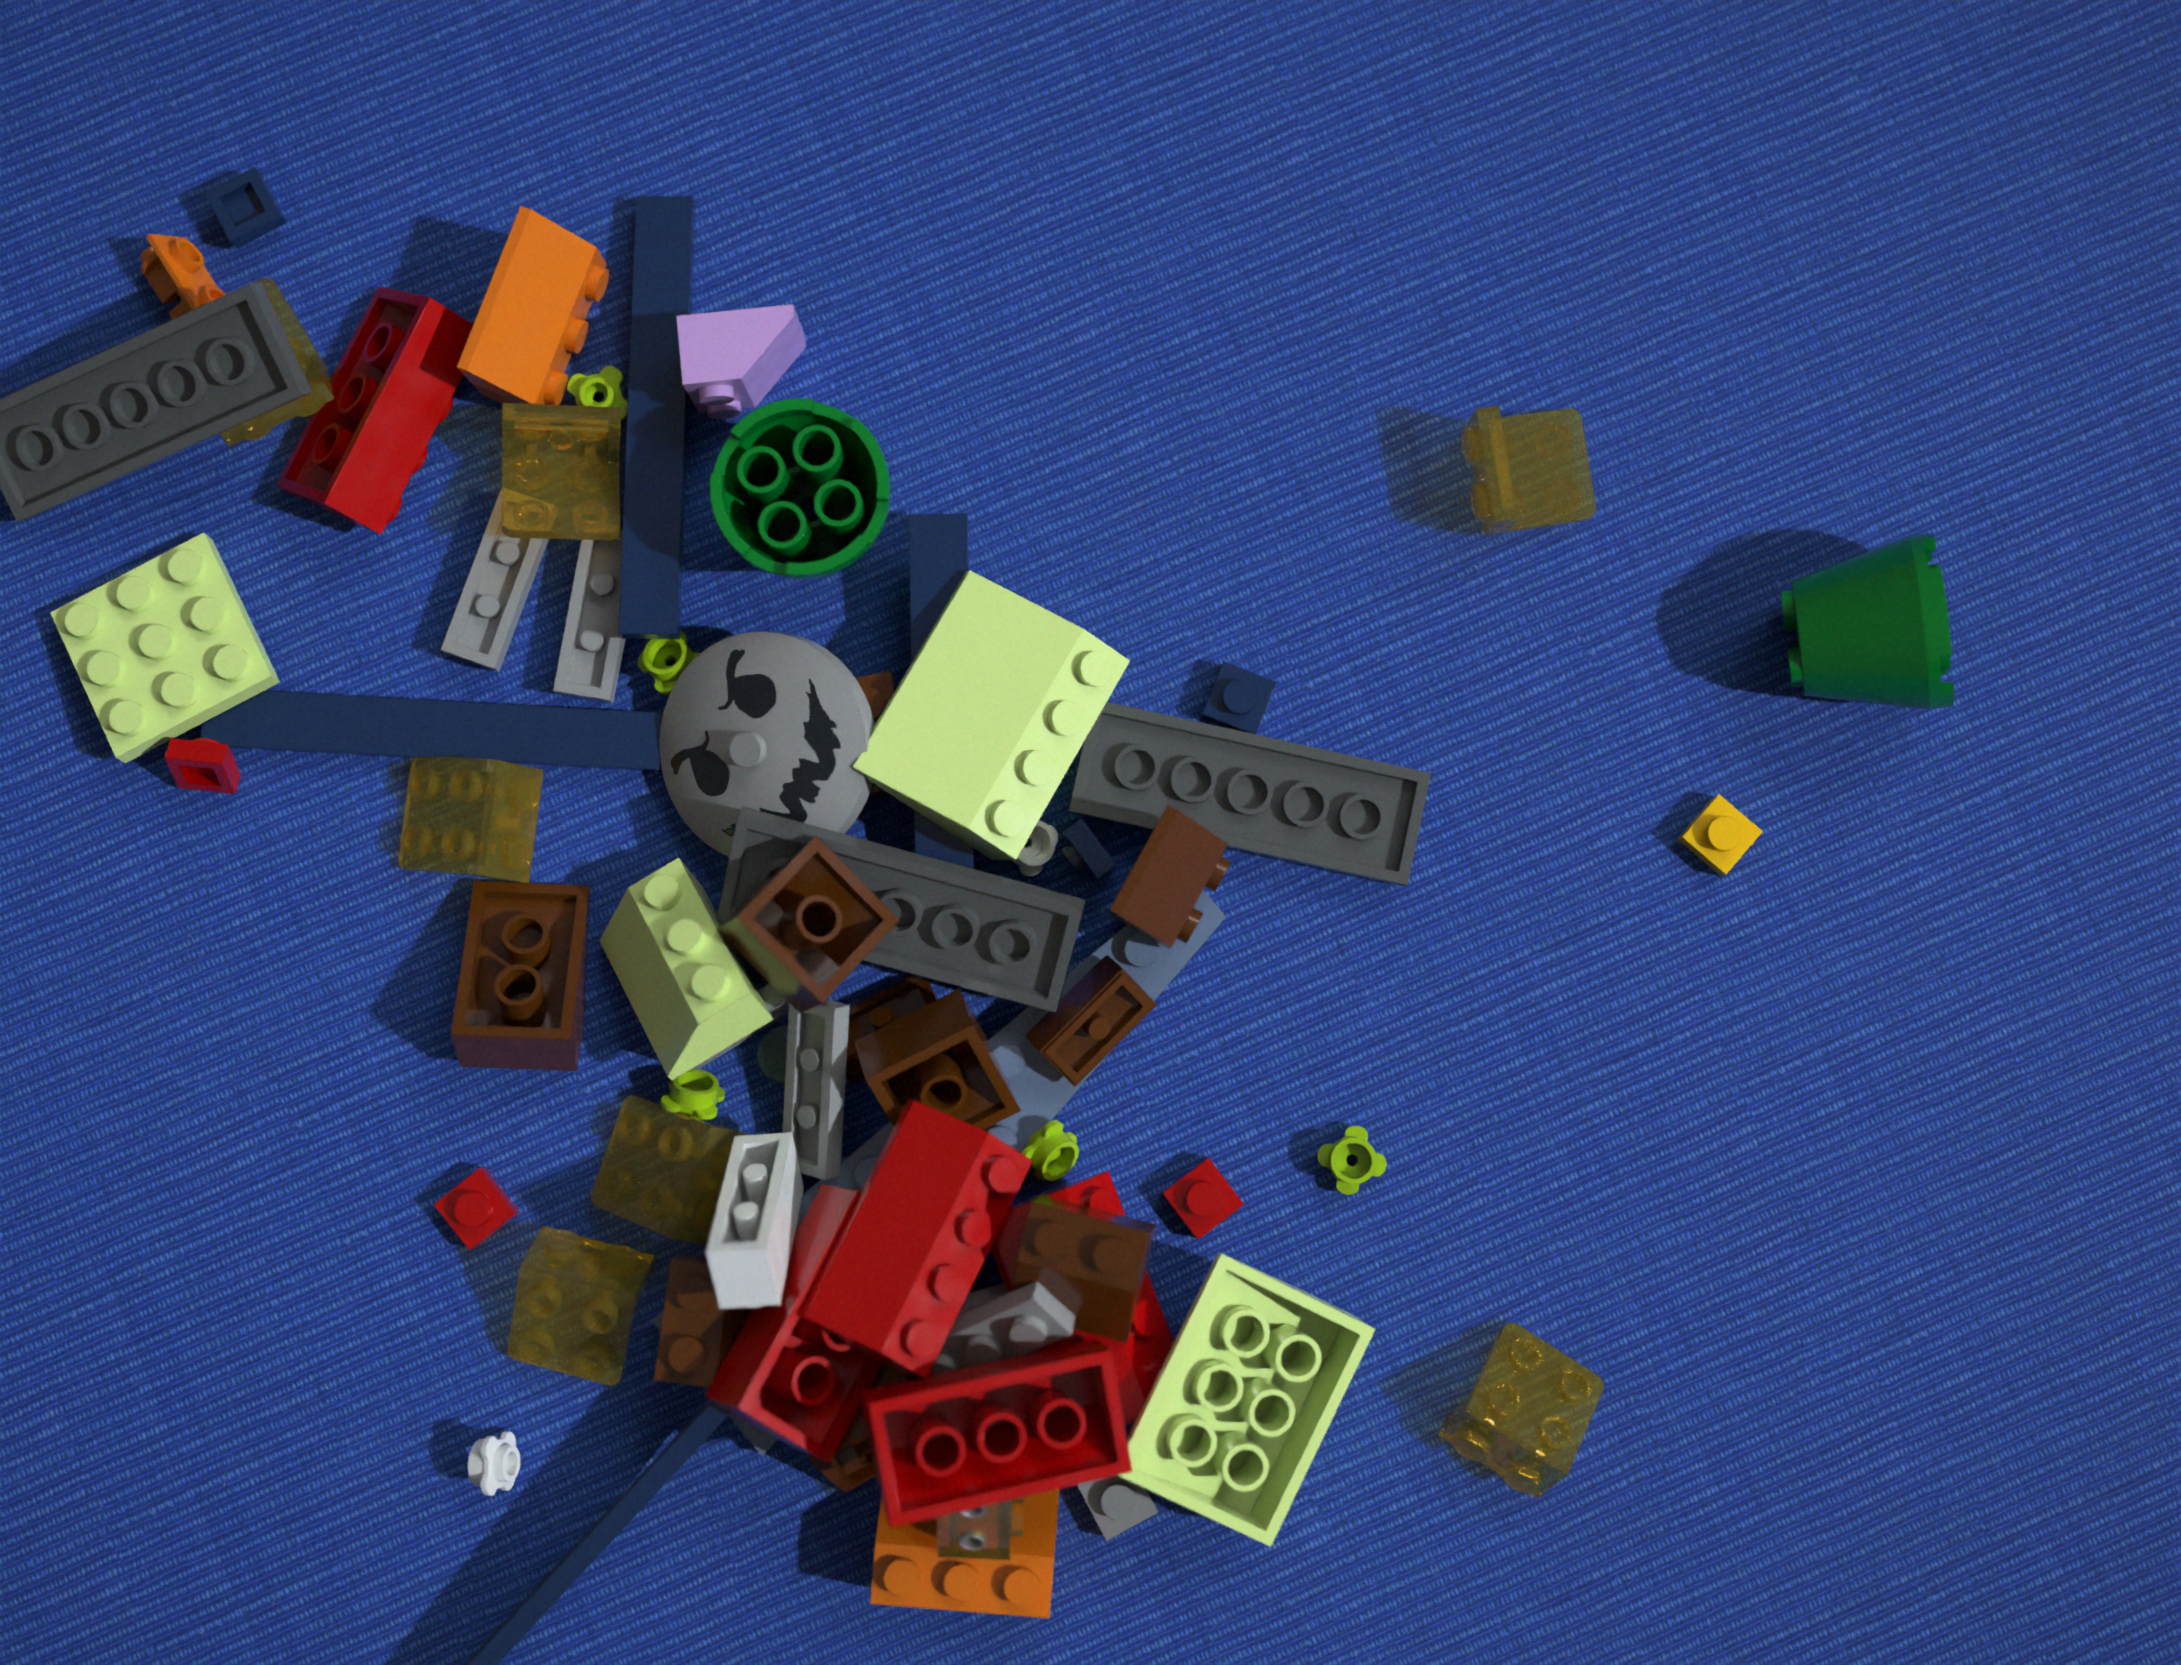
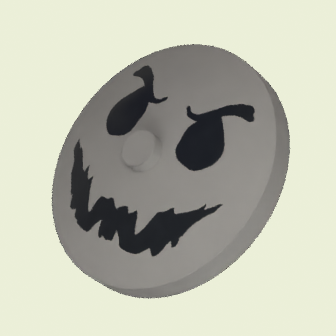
(767, 730)

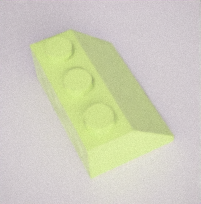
(681, 970)

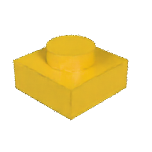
(1720, 835)

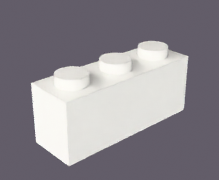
(755, 1221)

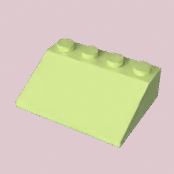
(990, 716)
(1245, 1398)

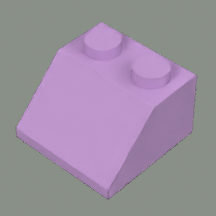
(736, 356)

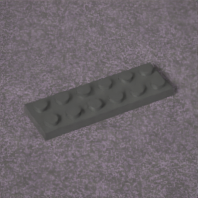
(145, 401)
(1253, 792)
(952, 918)

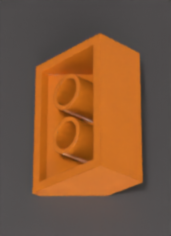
(533, 313)
(914, 1576)

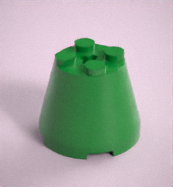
(795, 455)
(1873, 628)

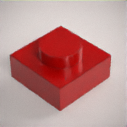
(203, 765)
(1203, 1198)
(476, 1208)

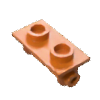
(178, 269)

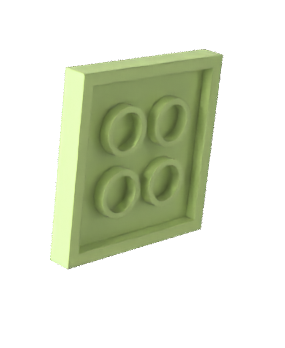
(164, 648)

